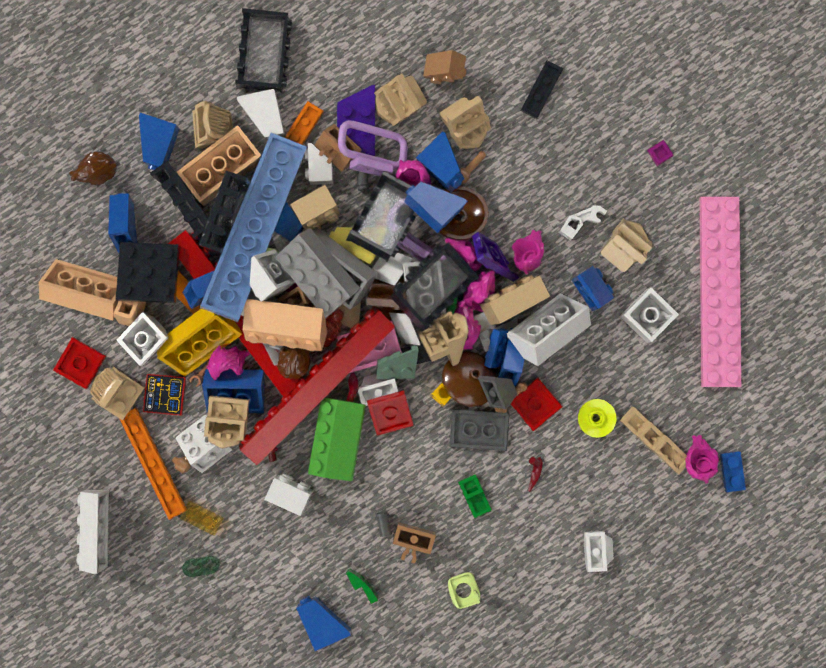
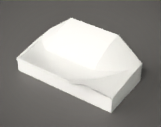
(374, 388)
(597, 550)

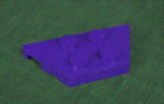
(359, 108)
(491, 256)

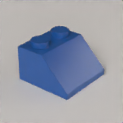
(593, 288)

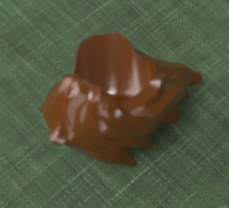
(95, 169)
(293, 362)

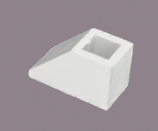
(319, 170)

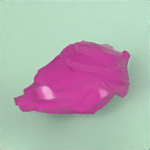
(412, 173)
(466, 251)
(528, 252)
(480, 290)
(473, 327)
(226, 359)
(701, 460)

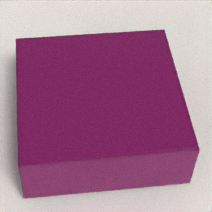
(660, 153)

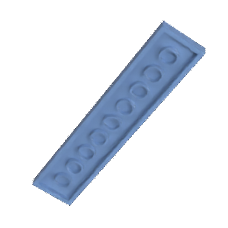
(253, 226)

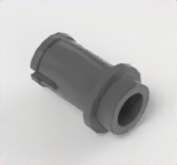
(362, 181)
(383, 523)

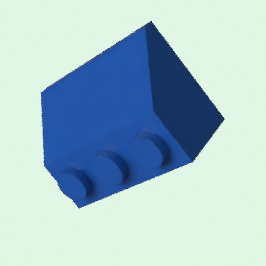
(248, 386)

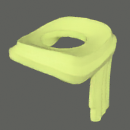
(472, 599)

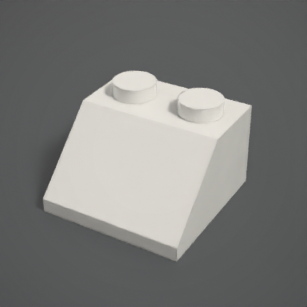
(268, 276)
(143, 338)

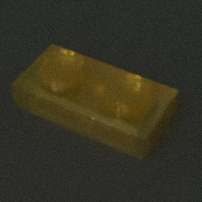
(202, 518)

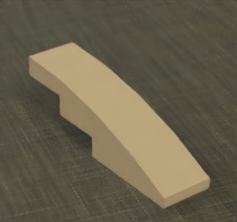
(654, 440)

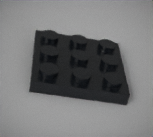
(147, 272)

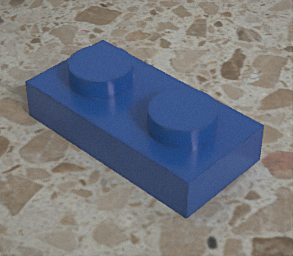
(496, 348)
(732, 471)

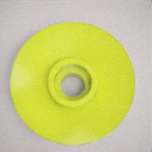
(606, 420)

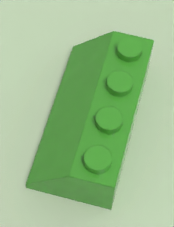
(336, 439)

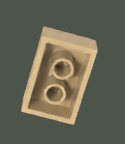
(316, 209)
(514, 299)

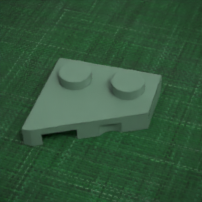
(398, 365)

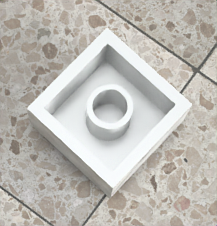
(649, 315)
(289, 494)

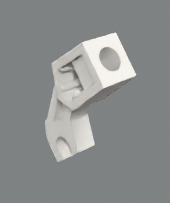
(585, 215)

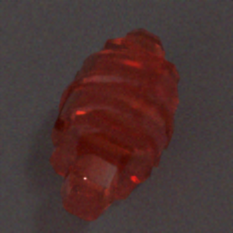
(333, 326)

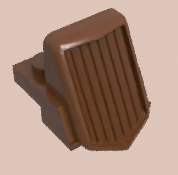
(379, 297)

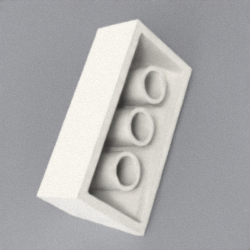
(550, 328)
(93, 530)

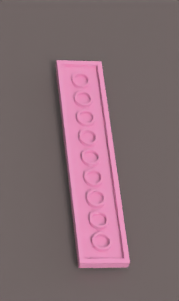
(720, 292)

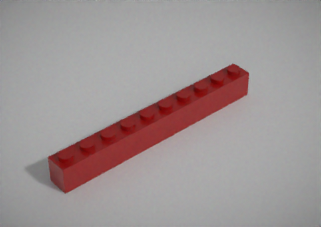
(198, 264)
(315, 386)

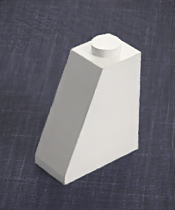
(263, 111)

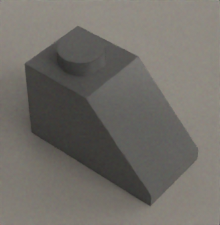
(498, 391)

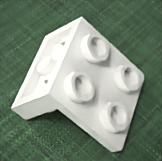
(198, 449)

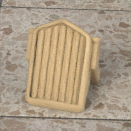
(399, 99)
(466, 122)
(210, 124)
(627, 245)
(445, 337)
(115, 391)
(226, 421)

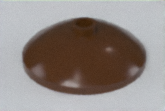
(473, 216)
(462, 384)

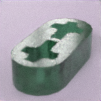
(202, 570)

